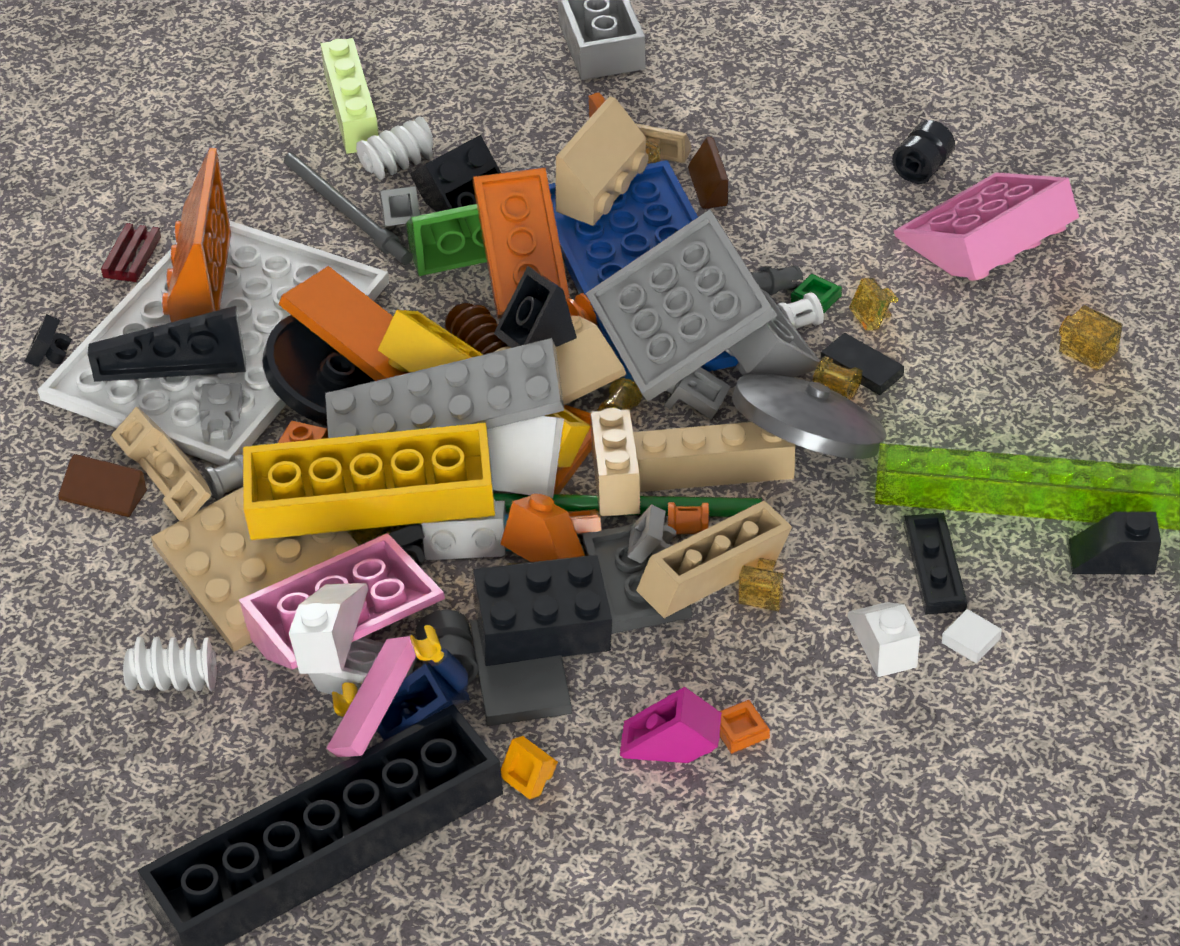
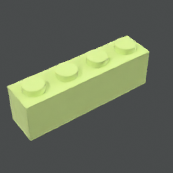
(348, 92)

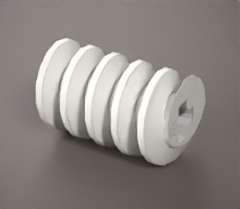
(396, 147)
(170, 665)

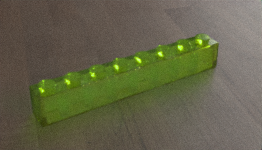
(1024, 485)

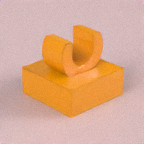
(527, 767)

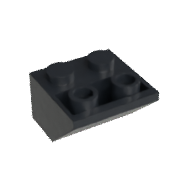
(449, 178)

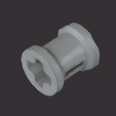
(225, 478)

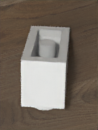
(887, 637)

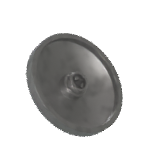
(808, 415)

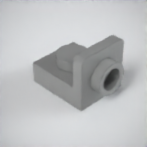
(700, 391)

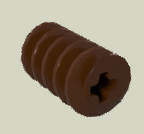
(474, 326)

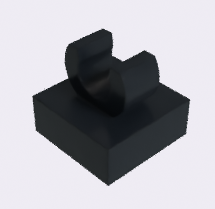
(47, 343)
(410, 540)

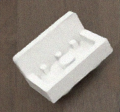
(466, 537)

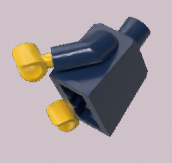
(422, 692)

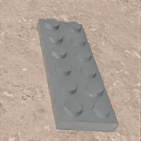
(480, 389)

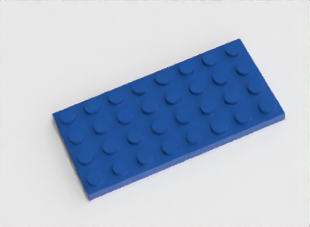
(635, 224)

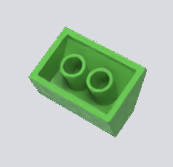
(446, 240)

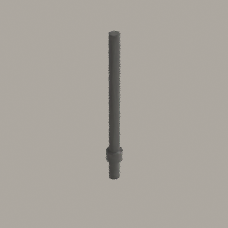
(383, 238)

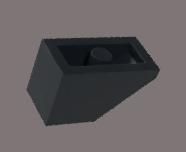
(1117, 545)

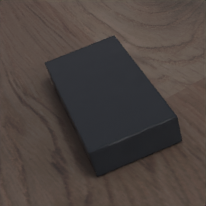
(877, 369)

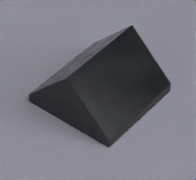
(536, 313)

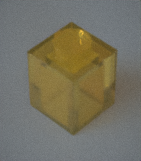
(1090, 337)

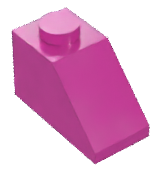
(672, 730)

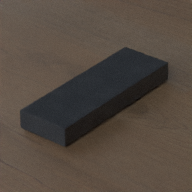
(935, 563)

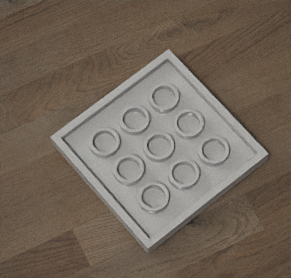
(680, 305)

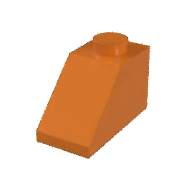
(540, 530)

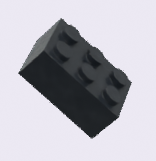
(542, 610)

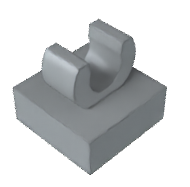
(649, 534)

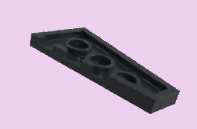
(179, 348)

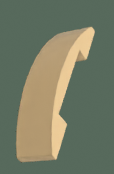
(164, 463)

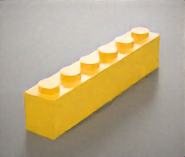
(419, 344)

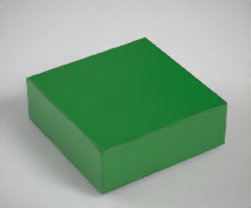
(825, 291)

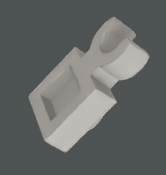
(218, 407)

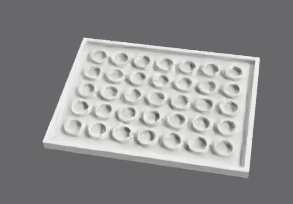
(256, 277)

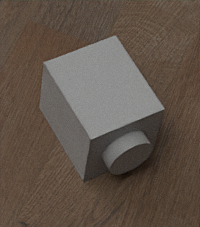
(399, 205)

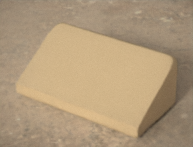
(673, 144)

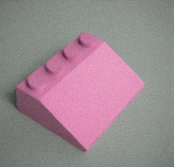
(991, 223)
(394, 592)

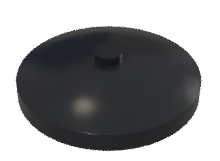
(305, 368)

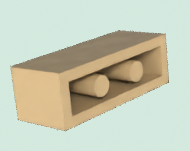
(615, 462)

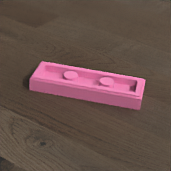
(373, 698)

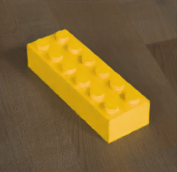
(367, 481)

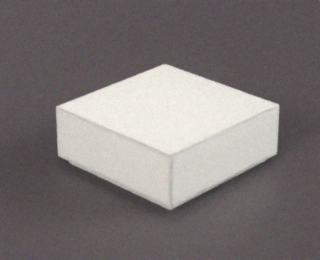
(971, 635)

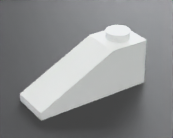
(326, 627)

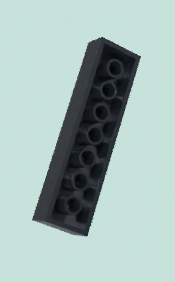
(321, 832)

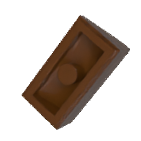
(709, 175)
(102, 485)

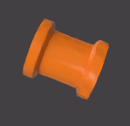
(688, 518)

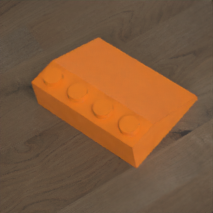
(201, 247)

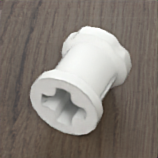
(809, 306)

